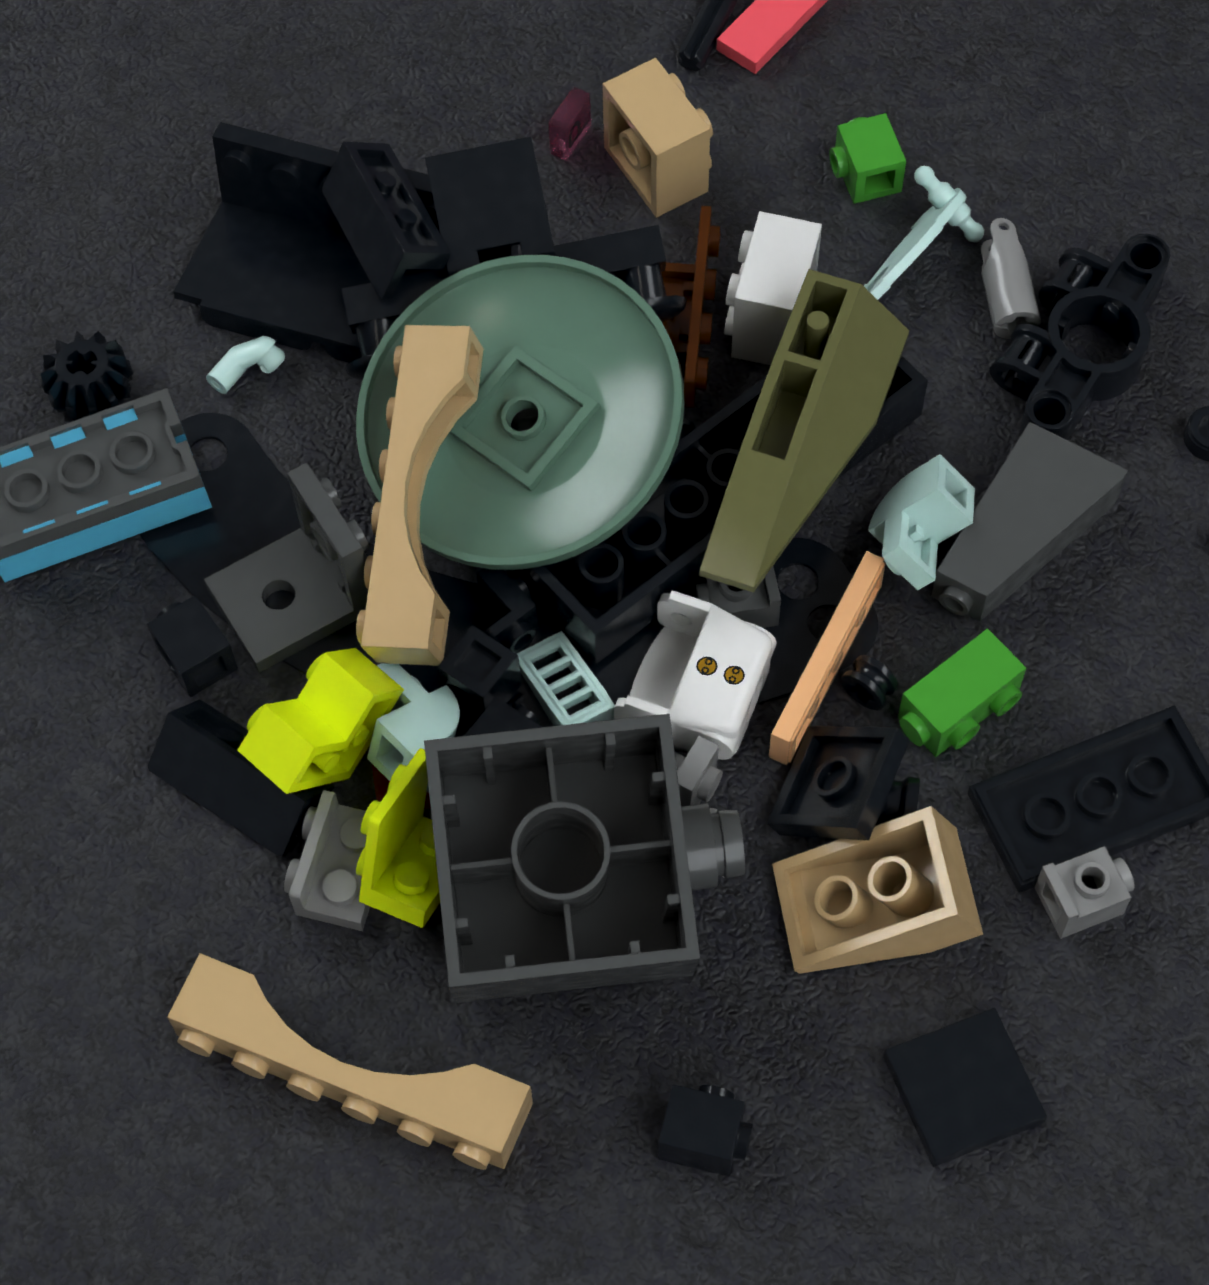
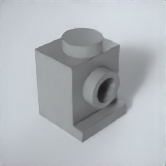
(1074, 905)

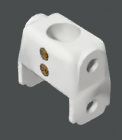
(701, 673)

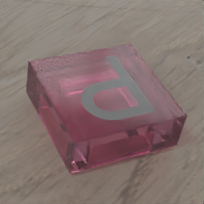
(570, 123)

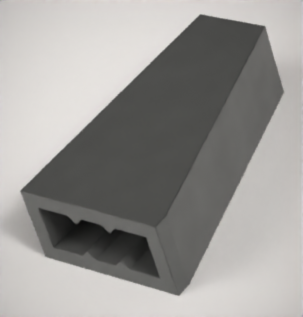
(1025, 519)

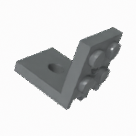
(315, 563)

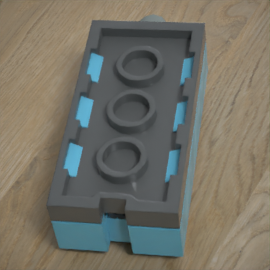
(95, 484)

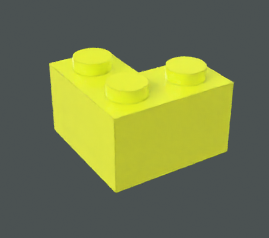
(326, 727)

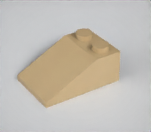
(878, 895)

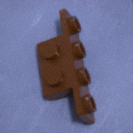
(693, 325)

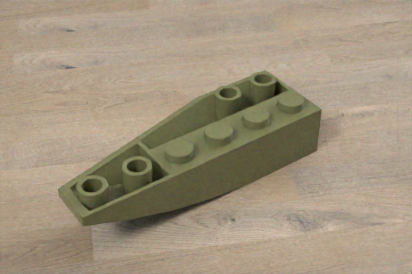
(805, 425)

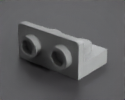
(325, 878)

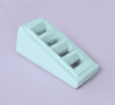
(601, 704)

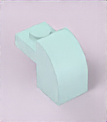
(919, 515)
(411, 721)

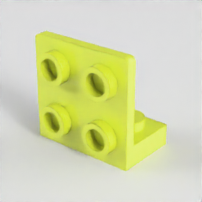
(400, 849)

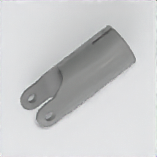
(1007, 280)

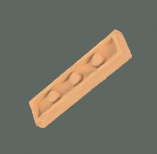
(827, 659)

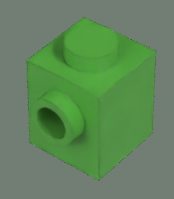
(868, 158)

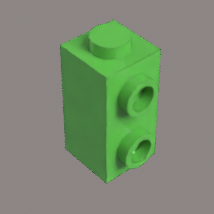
(961, 693)

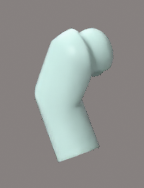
(243, 356)

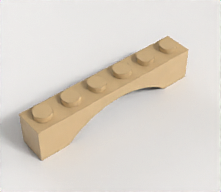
(435, 386)
(460, 1108)

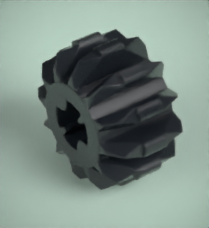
(86, 375)

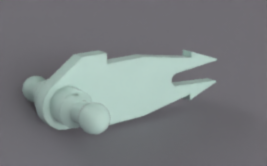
(947, 207)

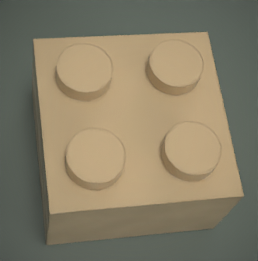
(657, 136)

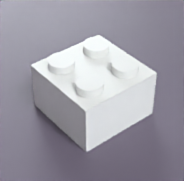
(768, 283)

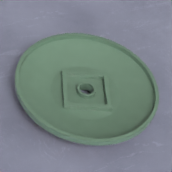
(605, 401)

